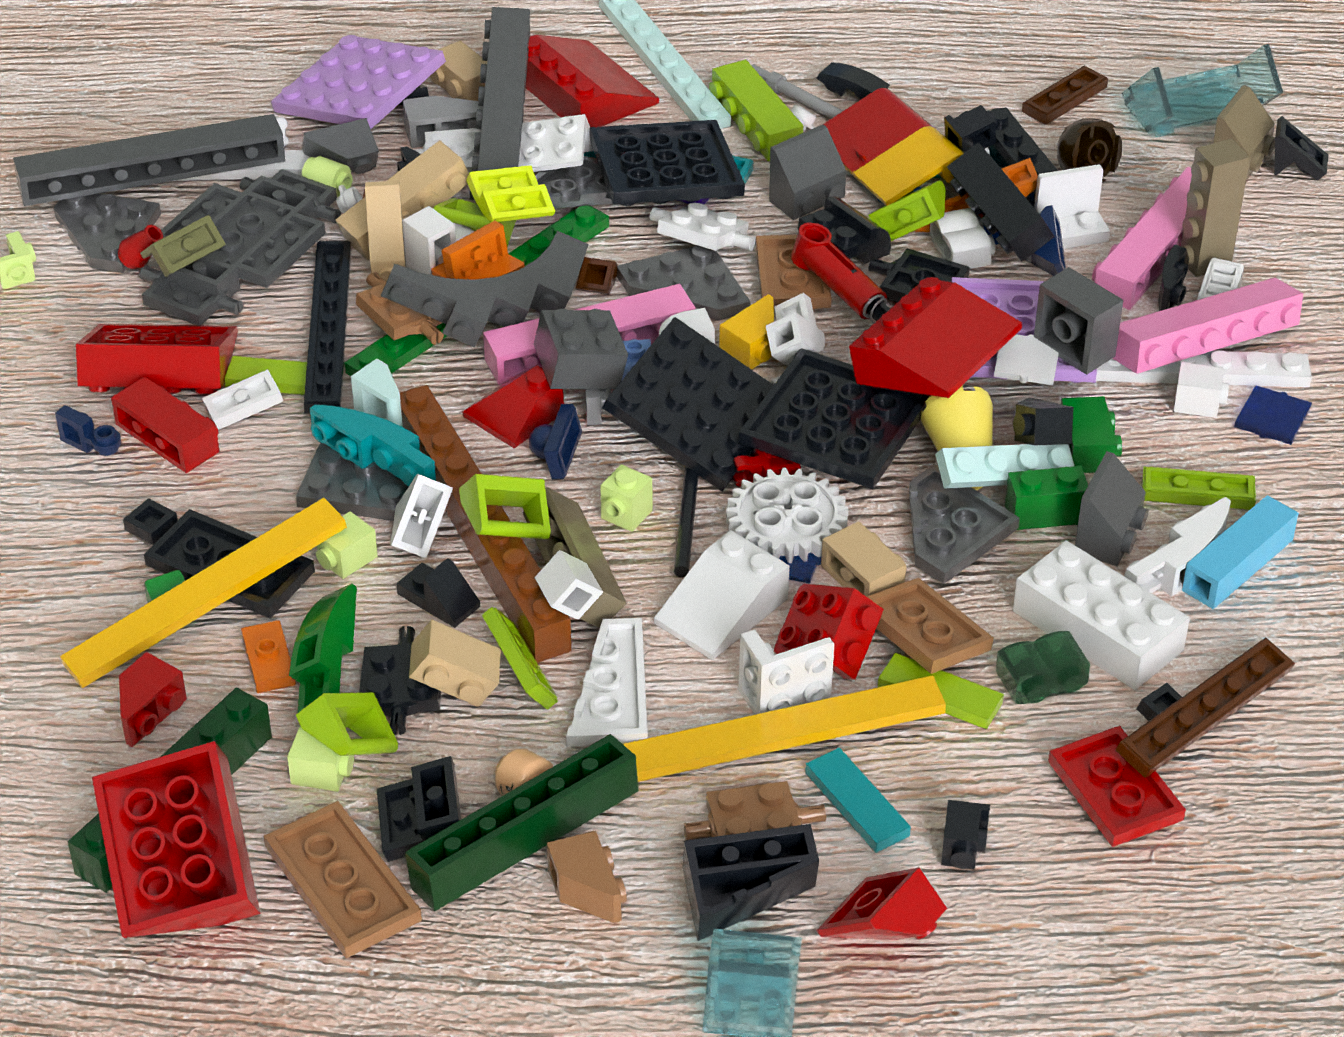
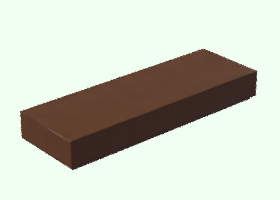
(1064, 95)

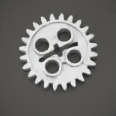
(786, 513)

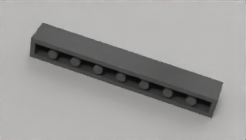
(503, 90)
(149, 159)

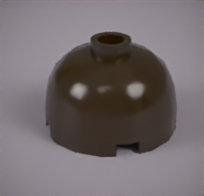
(1089, 144)

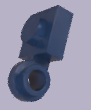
(78, 431)

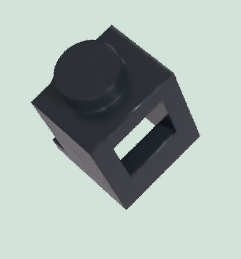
(971, 128)
(964, 833)

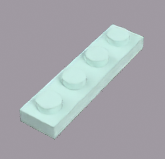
(990, 464)

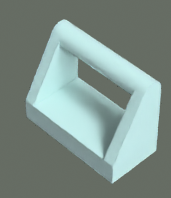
(377, 392)

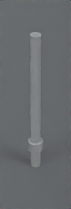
(780, 85)

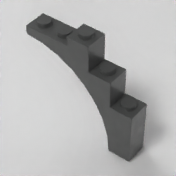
(502, 300)

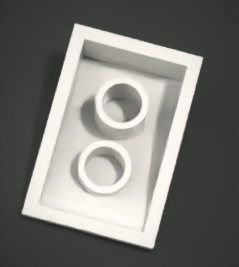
(724, 595)

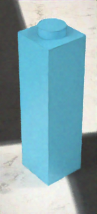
(1240, 552)

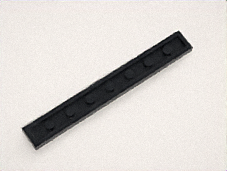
(328, 325)

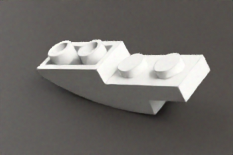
(1186, 539)

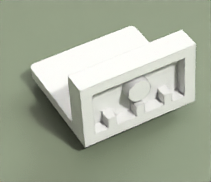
(555, 143)
(1076, 203)
(786, 678)

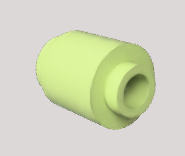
(328, 172)

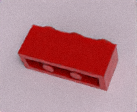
(165, 424)

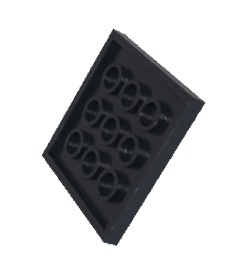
(666, 162)
(690, 401)
(831, 422)

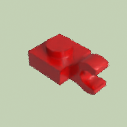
(760, 464)

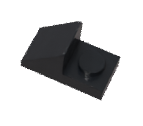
(1296, 147)
(440, 592)

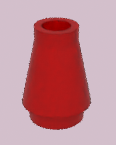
(132, 246)

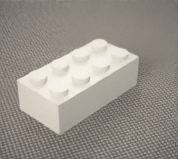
(1106, 613)

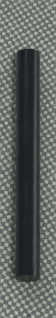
(686, 523)

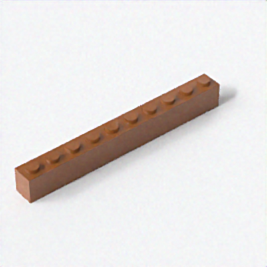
(502, 559)

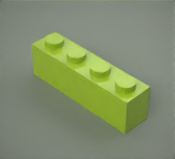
(754, 106)

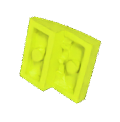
(510, 194)

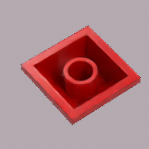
(517, 407)
(887, 908)

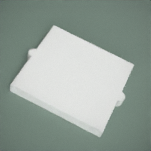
(1027, 361)

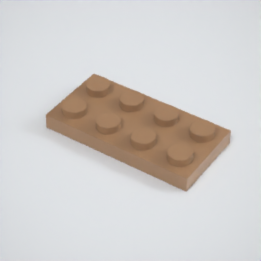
(342, 879)

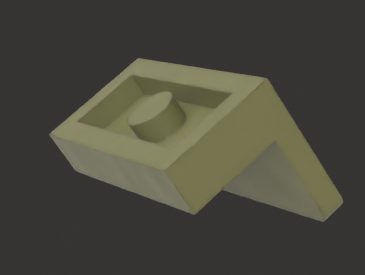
(185, 246)

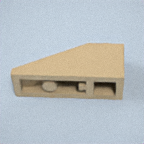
(384, 226)

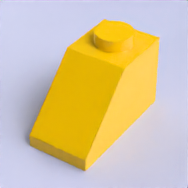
(746, 334)

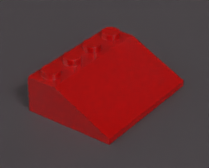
(580, 79)
(931, 340)
(162, 353)
(175, 843)

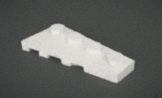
(613, 687)

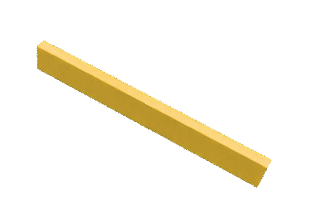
(202, 592)
(787, 728)

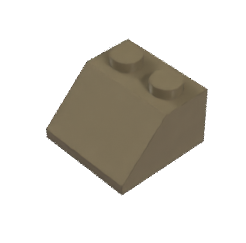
(1248, 125)

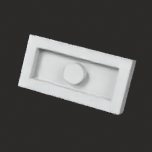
(242, 399)

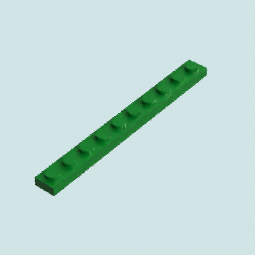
(580, 224)

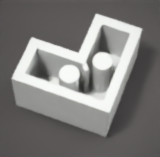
(426, 236)

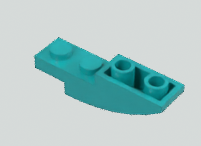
(371, 439)

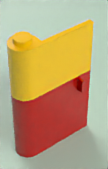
(890, 146)

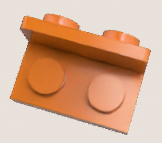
(478, 256)

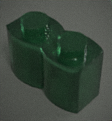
(1042, 667)

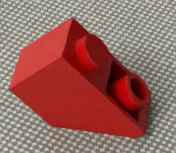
(148, 695)

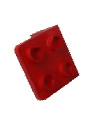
(833, 613)

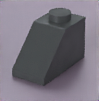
(344, 143)

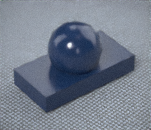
(557, 441)

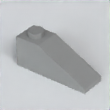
(437, 114)

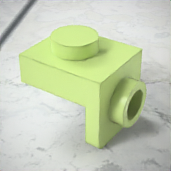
(18, 266)

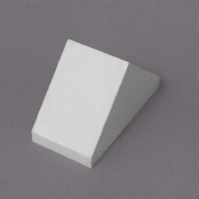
(419, 515)

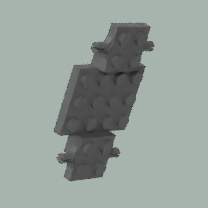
(263, 236)

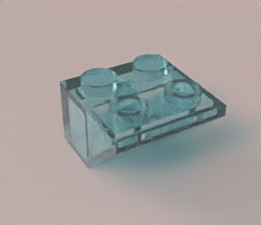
(752, 984)

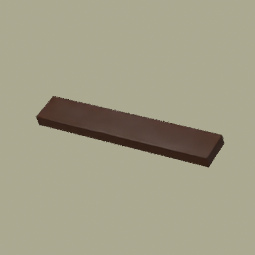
(1204, 707)

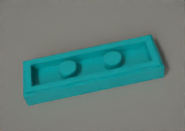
(857, 800)

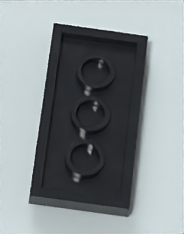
(202, 541)

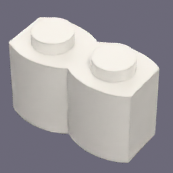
(962, 238)

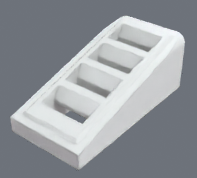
(1221, 277)

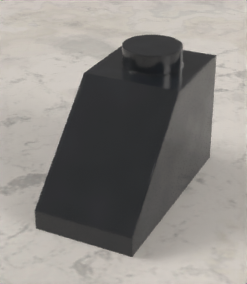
(1043, 422)

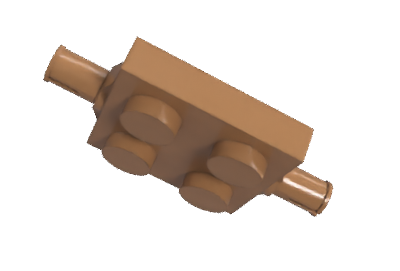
(393, 317)
(752, 810)

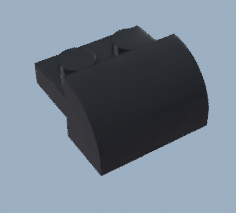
(851, 230)
(418, 807)

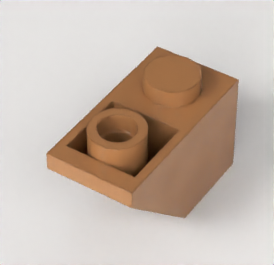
(585, 876)

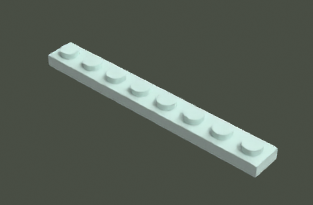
(665, 62)

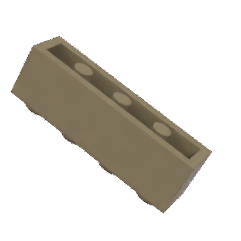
(1214, 204)
(574, 536)

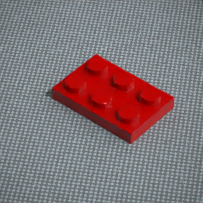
(1112, 790)

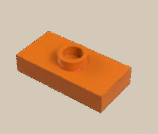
(268, 656)

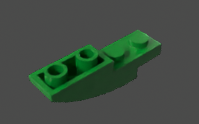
(321, 643)

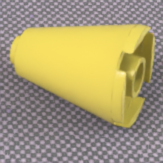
(959, 420)

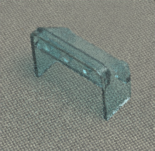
(1199, 96)

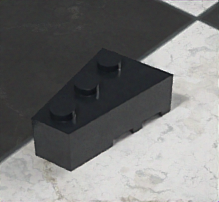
(746, 874)

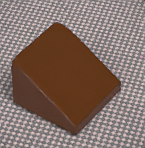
(597, 276)

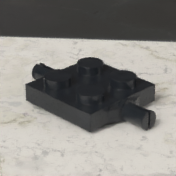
(912, 268)
(387, 676)

